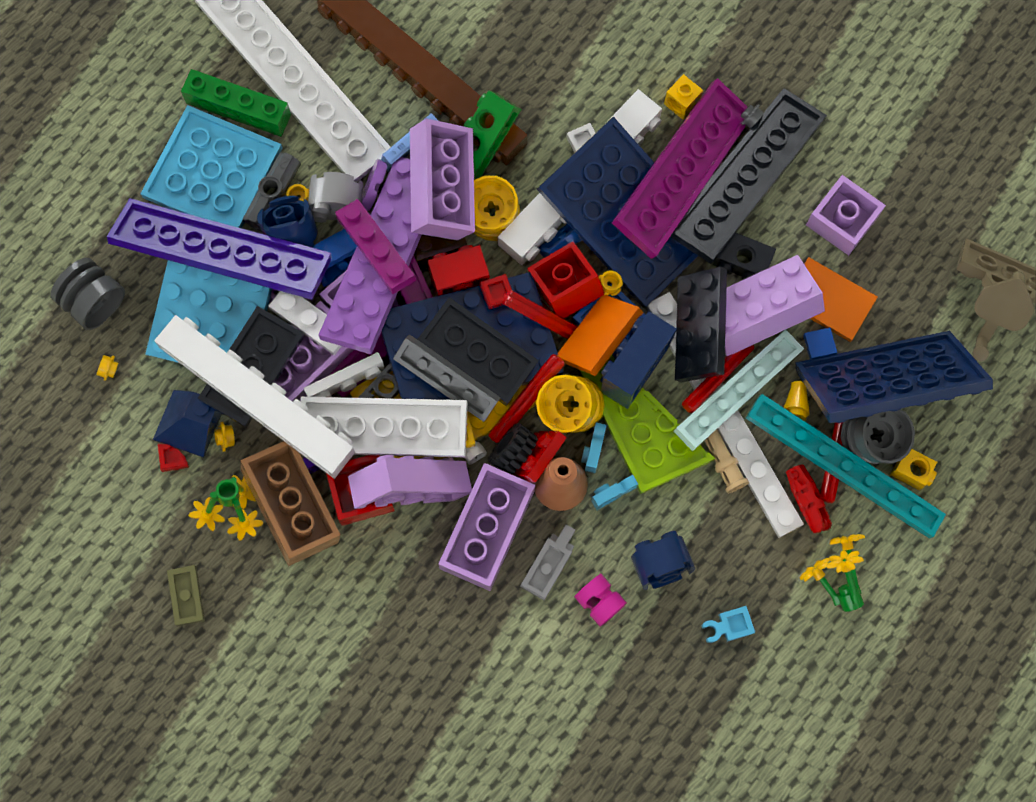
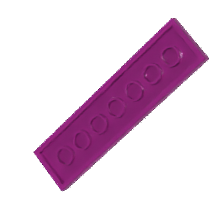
(682, 169)

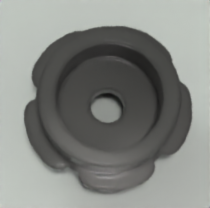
(751, 115)

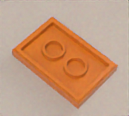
(844, 301)
(599, 334)

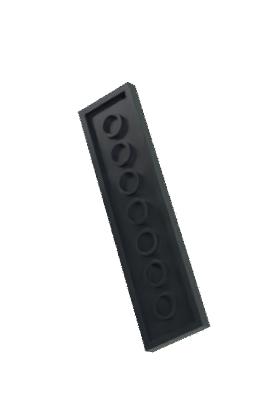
(747, 175)

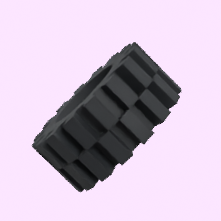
(513, 449)

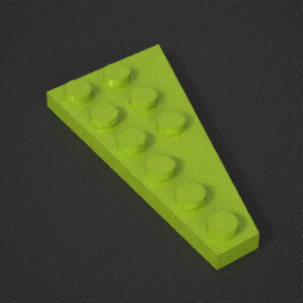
(648, 439)

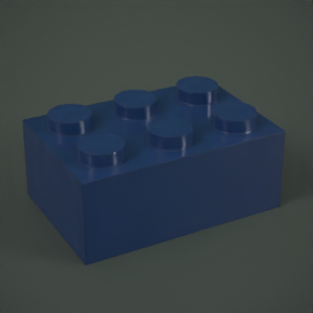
(636, 359)

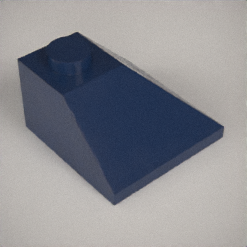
(187, 423)

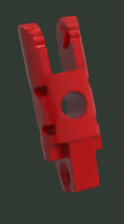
(808, 499)

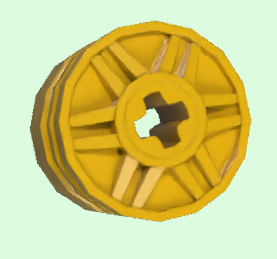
(497, 194)
(555, 404)

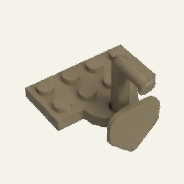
(1006, 292)

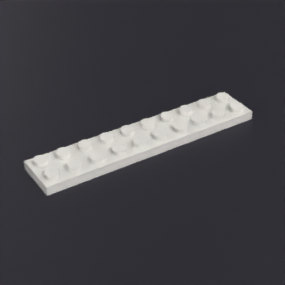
(299, 81)

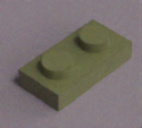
(185, 595)

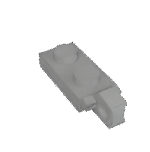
(549, 564)

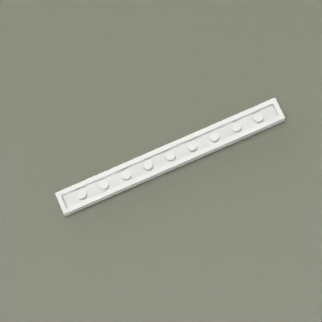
(743, 447)

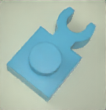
(592, 453)
(608, 494)
(732, 623)

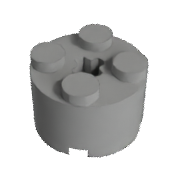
(331, 194)

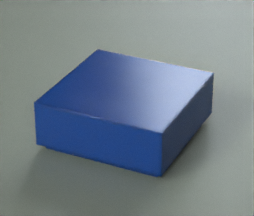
(820, 343)

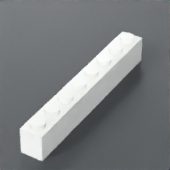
(539, 219)
(255, 396)

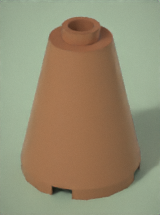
(561, 484)

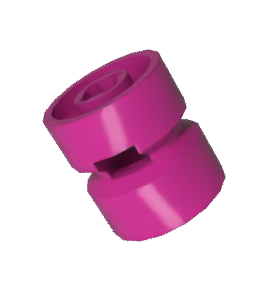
(600, 600)

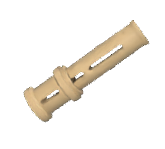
(725, 463)

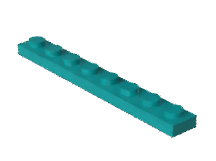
(845, 466)

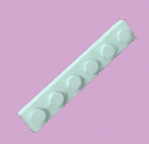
(738, 390)

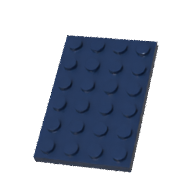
(591, 193)
(416, 316)
(892, 376)

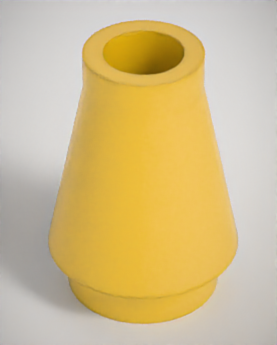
(798, 400)

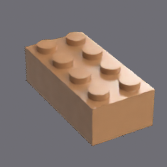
(290, 502)

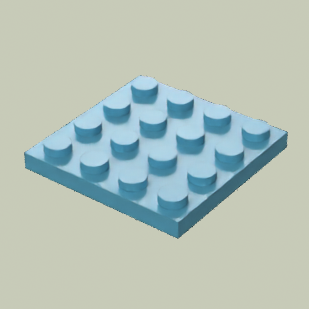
(210, 168)
(210, 300)

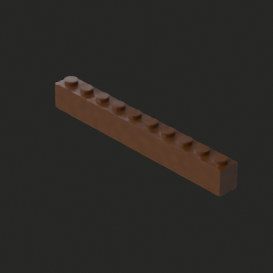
(415, 66)

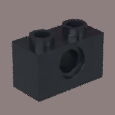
(758, 254)

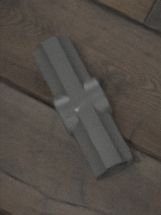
(279, 177)

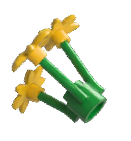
(228, 494)
(850, 593)

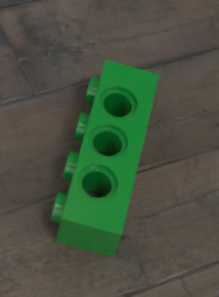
(236, 102)
(490, 138)

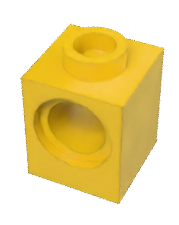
(683, 96)
(903, 472)

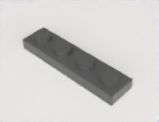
(446, 377)

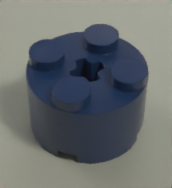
(289, 220)
(662, 560)

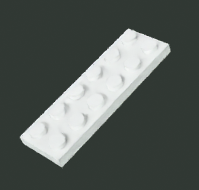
(396, 425)

